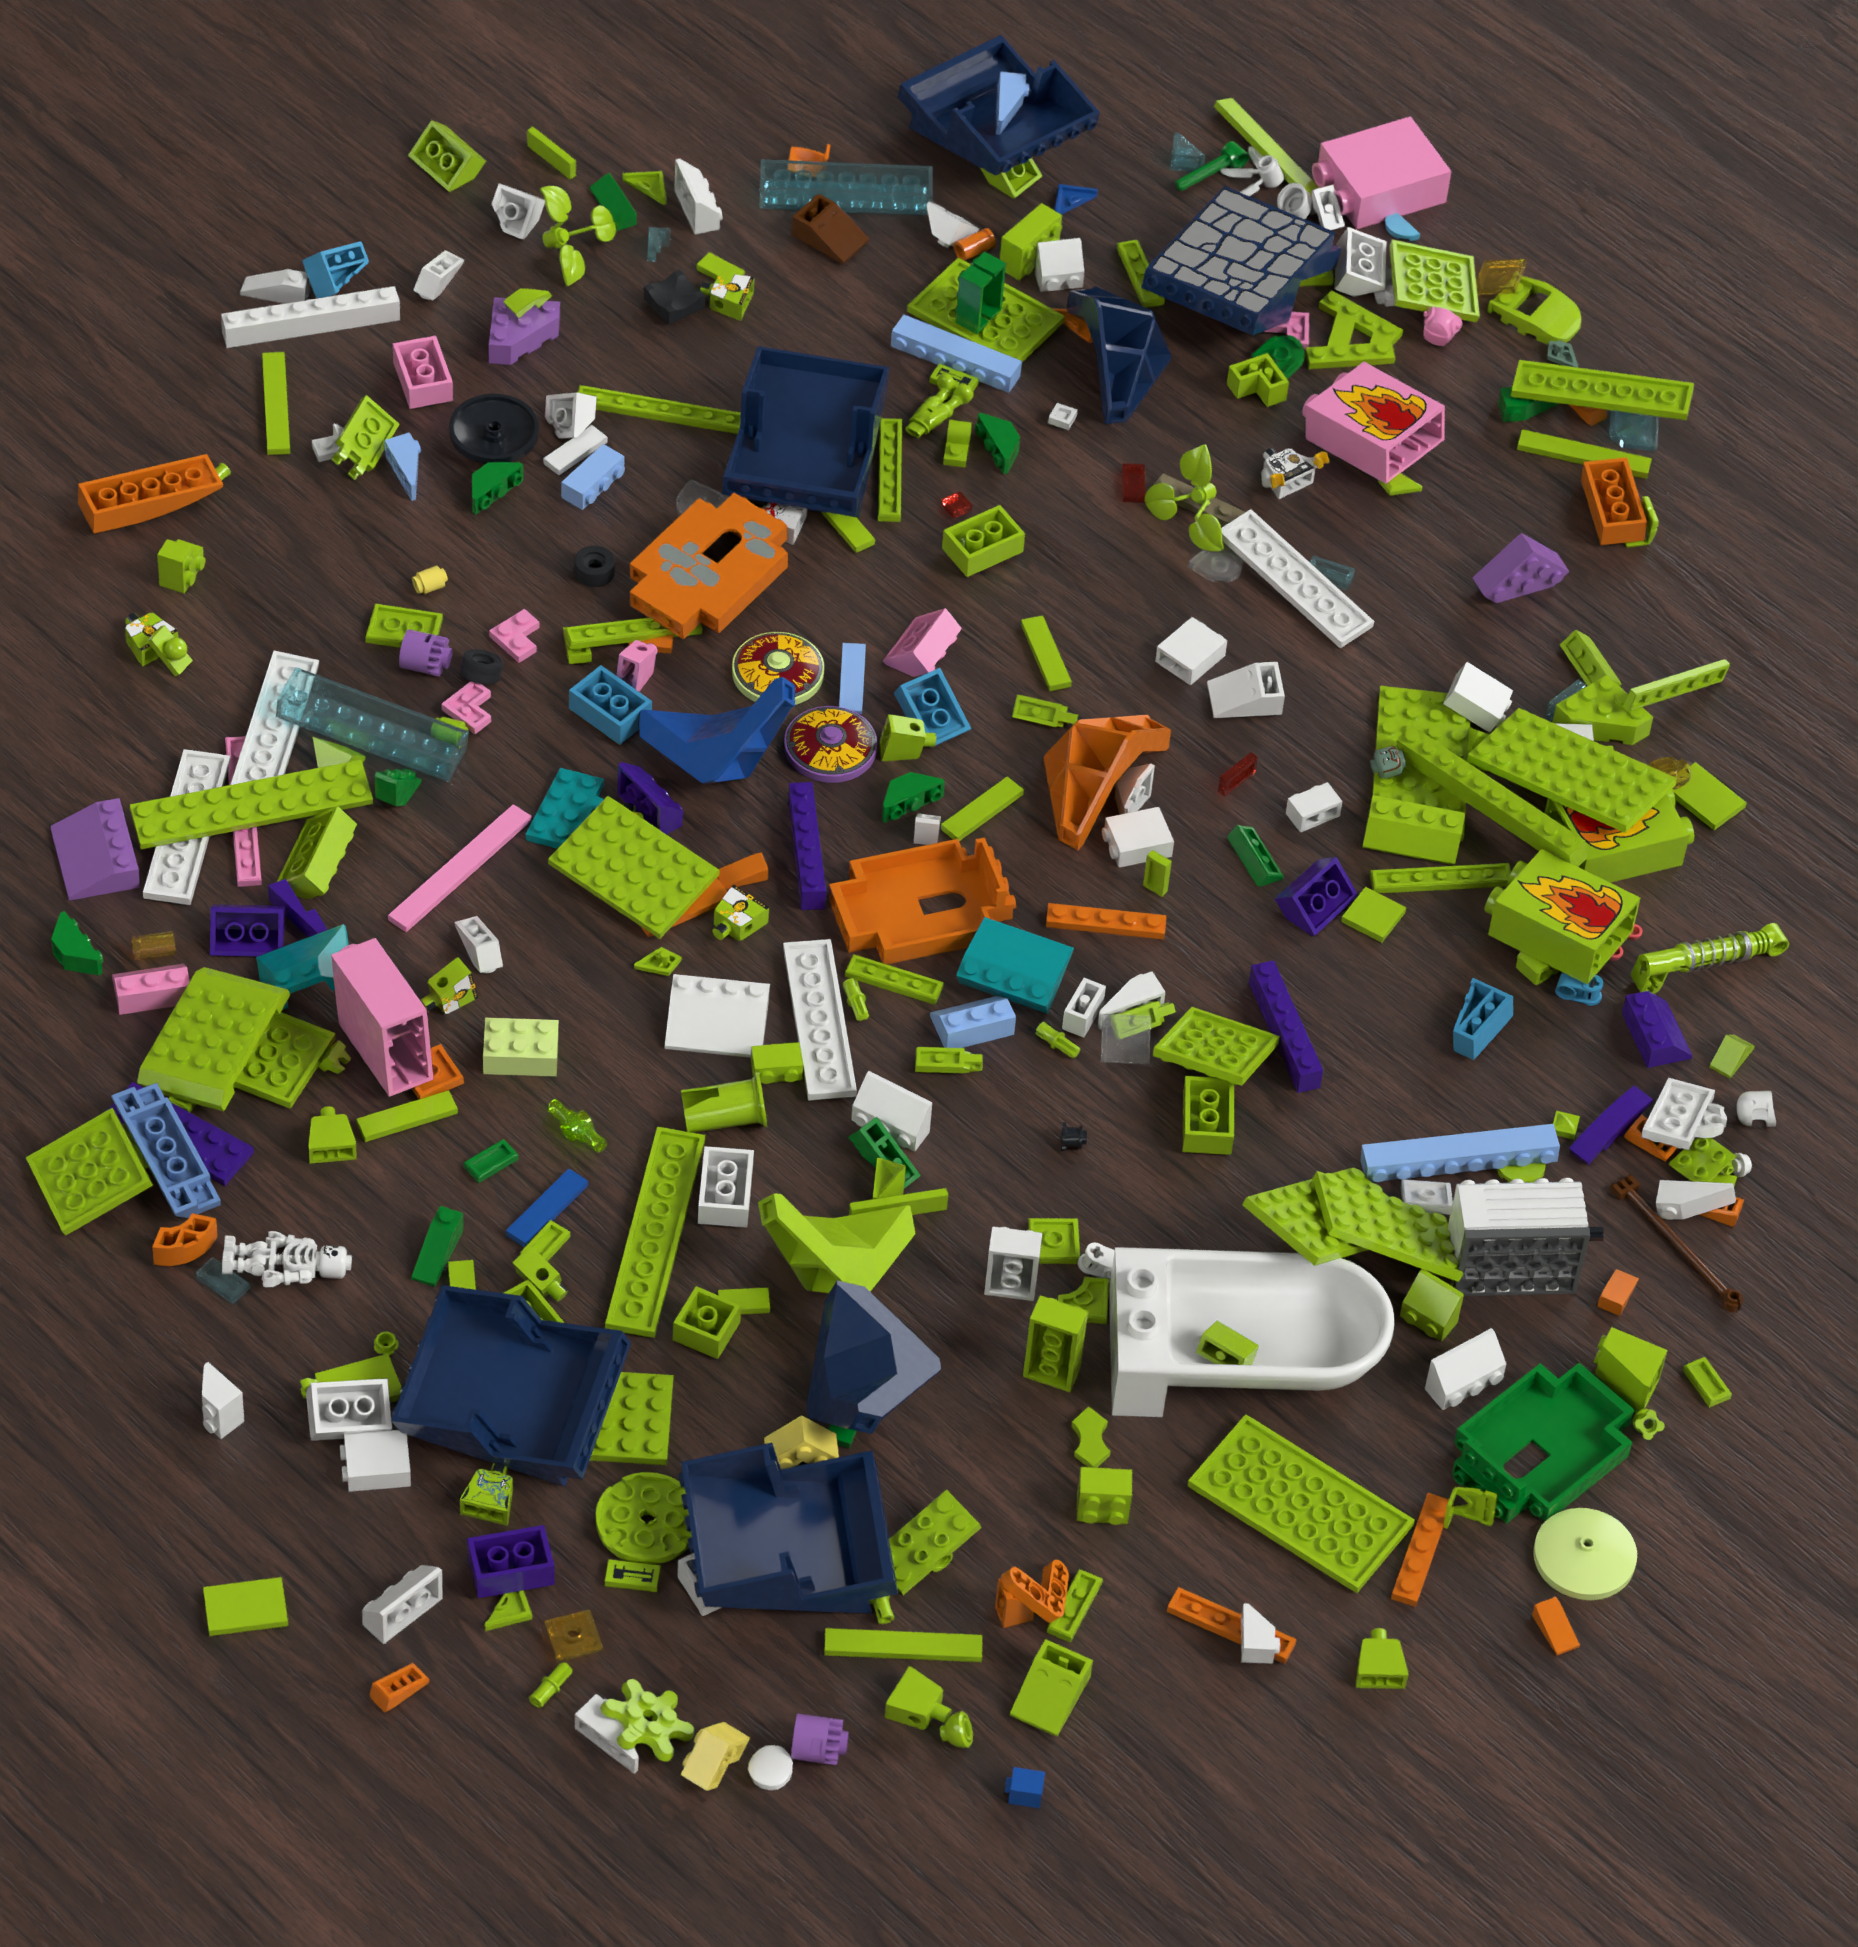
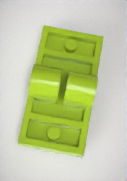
(930, 1540)

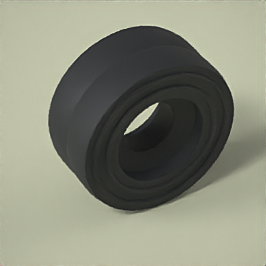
(594, 576)
(481, 666)

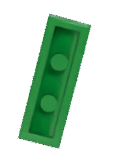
(611, 197)
(1254, 855)

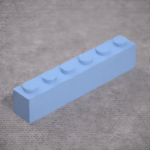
(956, 352)

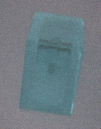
(1185, 156)

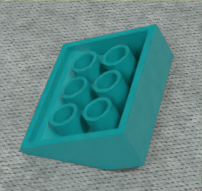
(1014, 965)

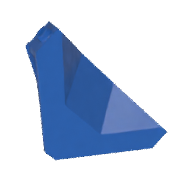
(720, 744)

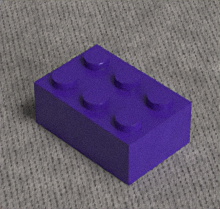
(510, 1561)

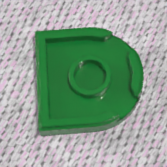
(1285, 352)

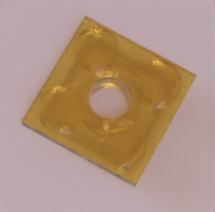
(570, 1647)

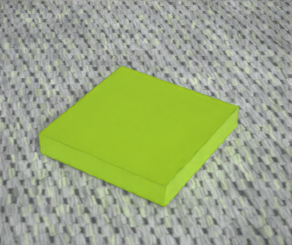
(1373, 914)
(1058, 1240)

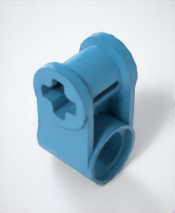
(1575, 990)

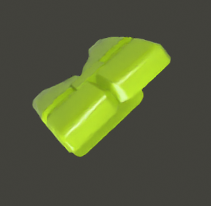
(1652, 524)
(1479, 1507)

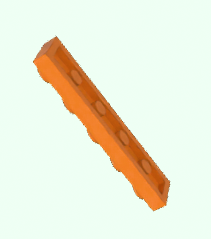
(1106, 921)
(1420, 1550)
(1219, 1620)

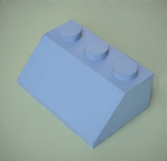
(974, 1022)

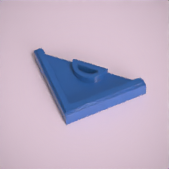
(1072, 196)

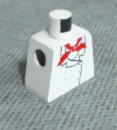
(790, 515)

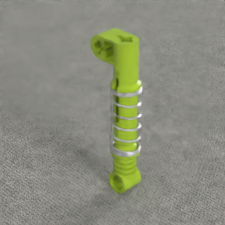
(1653, 967)

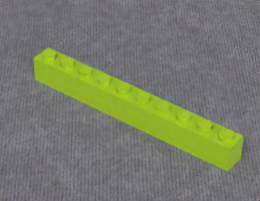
(1490, 797)

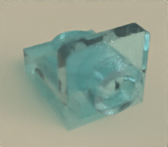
(657, 238)

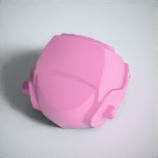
(1440, 325)

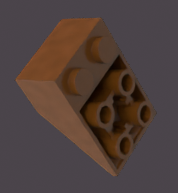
(828, 229)

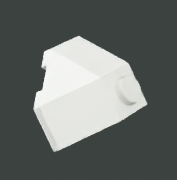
(517, 210)
(948, 226)
(570, 413)
(1134, 788)

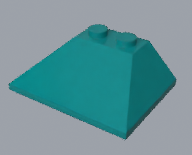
(303, 961)

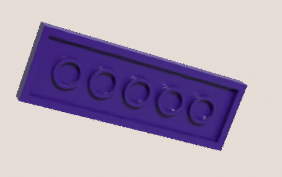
(219, 1151)

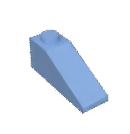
(1010, 95)
(404, 459)

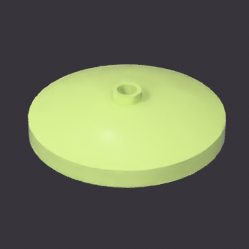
(1585, 1554)

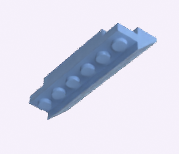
(167, 1150)

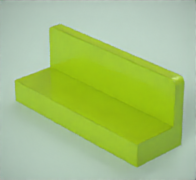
(1587, 658)

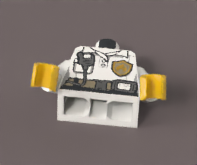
(1289, 471)

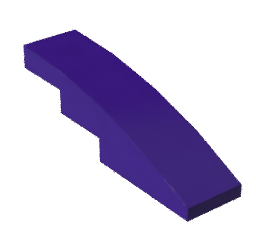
(1610, 1125)

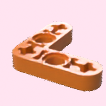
(1054, 1577)

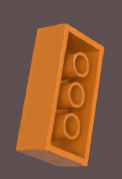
(1613, 501)

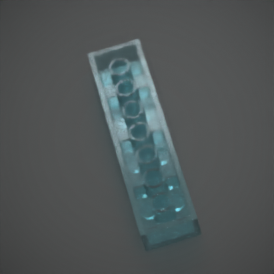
(850, 185)

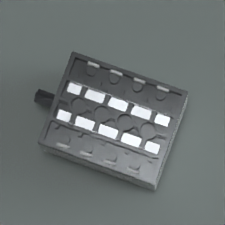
(1520, 1237)

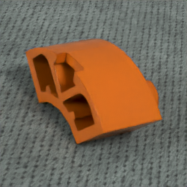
(184, 1242)

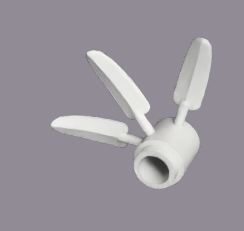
(1267, 168)

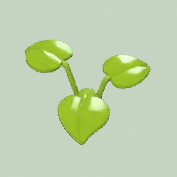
(558, 206)
(1160, 499)

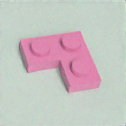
(1297, 326)
(512, 635)
(465, 706)

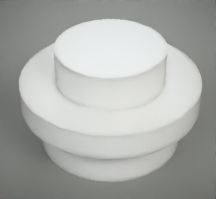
(1741, 1164)

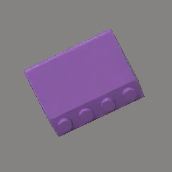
(96, 851)

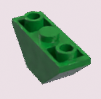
(999, 439)
(493, 482)
(396, 786)
(910, 793)
(74, 949)

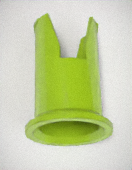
(724, 1105)

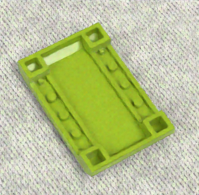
(210, 1037)

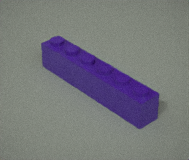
(806, 846)
(1285, 1022)

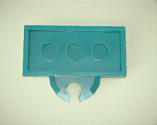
(565, 807)

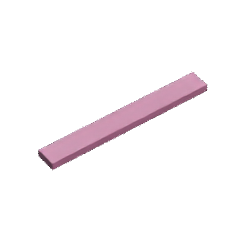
(245, 840)
(459, 868)

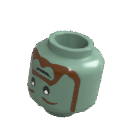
(1388, 762)

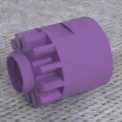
(425, 653)
(818, 1739)

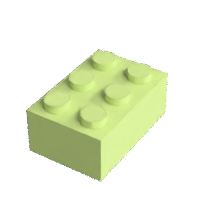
(520, 1047)

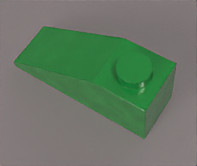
(1520, 409)
(875, 1142)
(438, 1246)

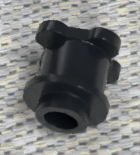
(1073, 1136)

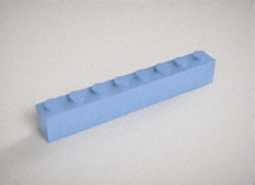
(1459, 1153)

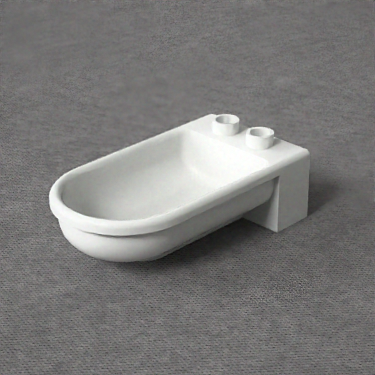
(1310, 1322)

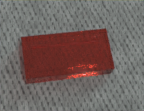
(1133, 482)
(1237, 774)

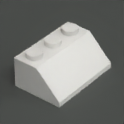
(696, 198)
(1360, 263)
(899, 1110)
(1466, 1370)
(403, 1602)

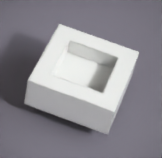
(1062, 416)

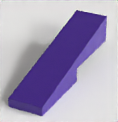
(307, 922)

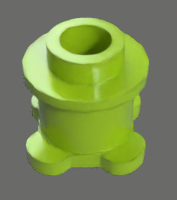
(1651, 1427)

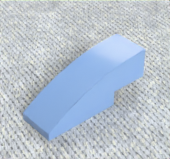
(852, 676)

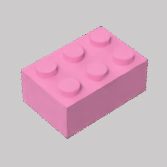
(422, 372)

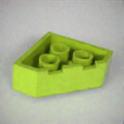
(1603, 708)

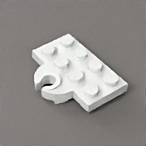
(1683, 1114)

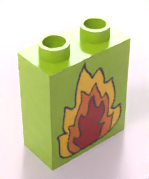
(1648, 846)
(1562, 915)

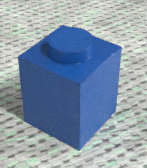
(1025, 1787)

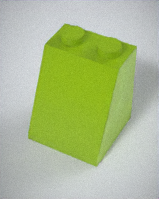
(1629, 1366)

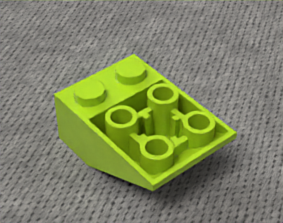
(1052, 1687)

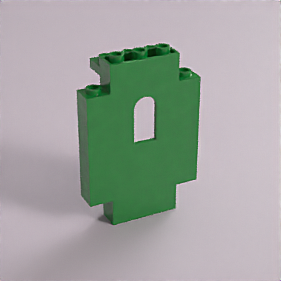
(1567, 1418)

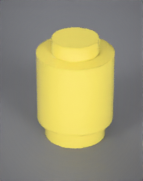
(429, 580)

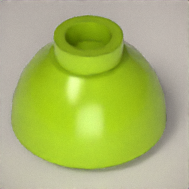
(957, 1730)

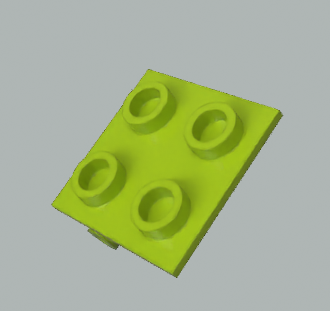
(1703, 1160)

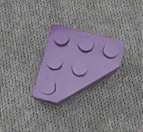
(515, 336)
(1520, 570)

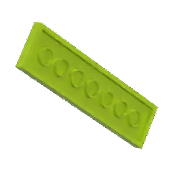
(1602, 390)

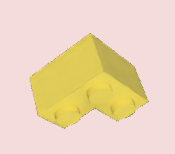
(803, 1442)
(713, 1751)

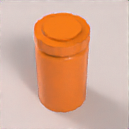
(975, 244)

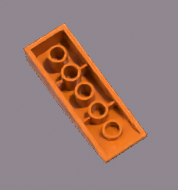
(146, 492)

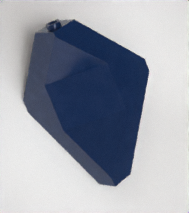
(1127, 348)
(864, 1361)

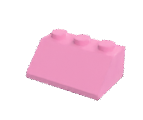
(923, 643)
(150, 988)

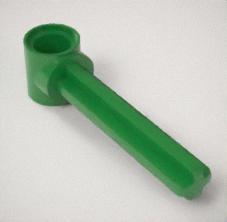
(1231, 156)

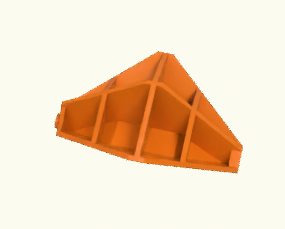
(1089, 762)

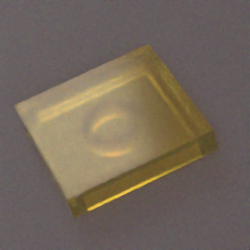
(1500, 276)

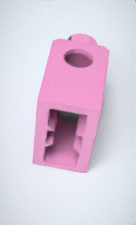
(639, 661)

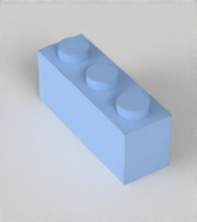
(592, 477)

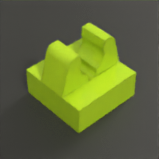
(333, 1056)

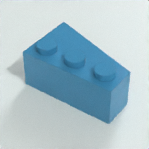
(334, 268)
(1481, 1019)

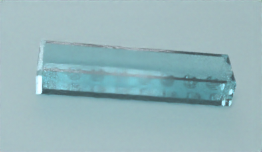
(372, 724)

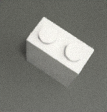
(1191, 651)
(1478, 697)
(1136, 834)
(375, 1460)

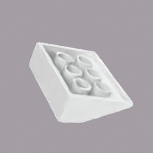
(716, 1015)

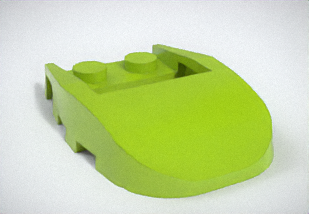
(1554, 319)

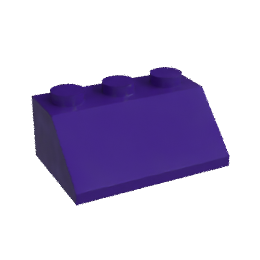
(649, 799)
(1317, 895)
(246, 929)
(1654, 1029)

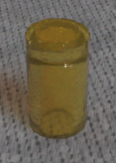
(153, 945)

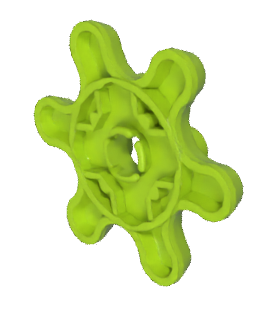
(638, 1729)

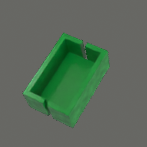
(980, 292)

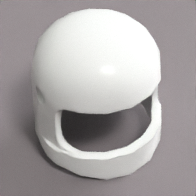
(1756, 1106)

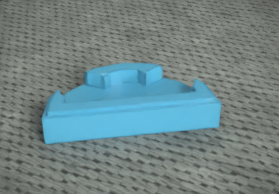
(1400, 228)

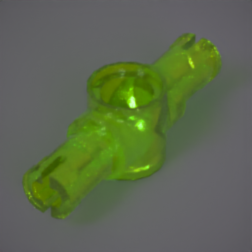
(577, 1125)

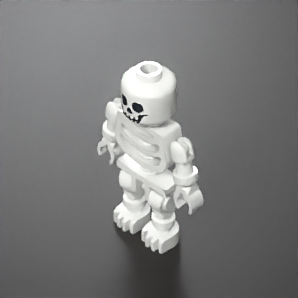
(298, 1260)

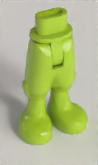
(933, 412)

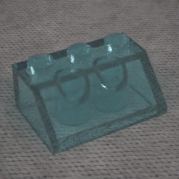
(1634, 430)

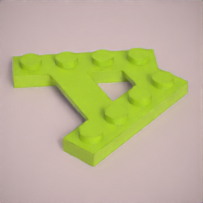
(1347, 317)

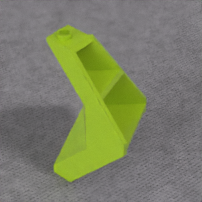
(837, 1249)

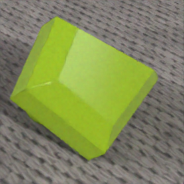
(1400, 485)
(659, 962)

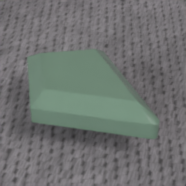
(1561, 354)

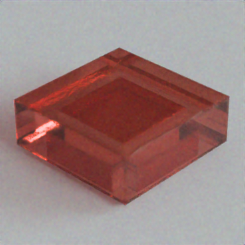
(956, 504)

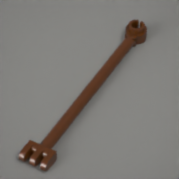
(1628, 1189)

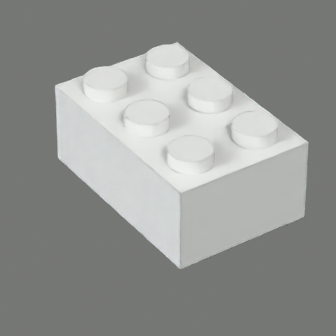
(725, 1187)
(1013, 1263)
(348, 1408)

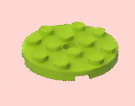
(627, 1534)

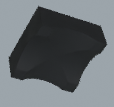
(674, 297)

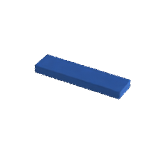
(547, 1207)

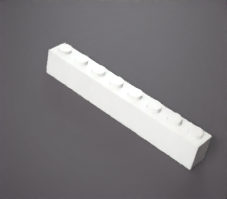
(310, 317)

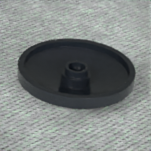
(494, 428)

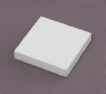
(1428, 1195)

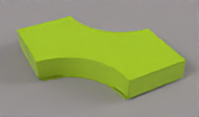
(1089, 1427)

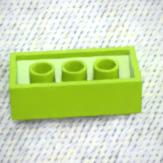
(1413, 830)
(318, 853)

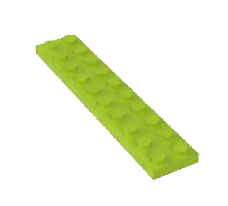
(250, 804)
(655, 1232)

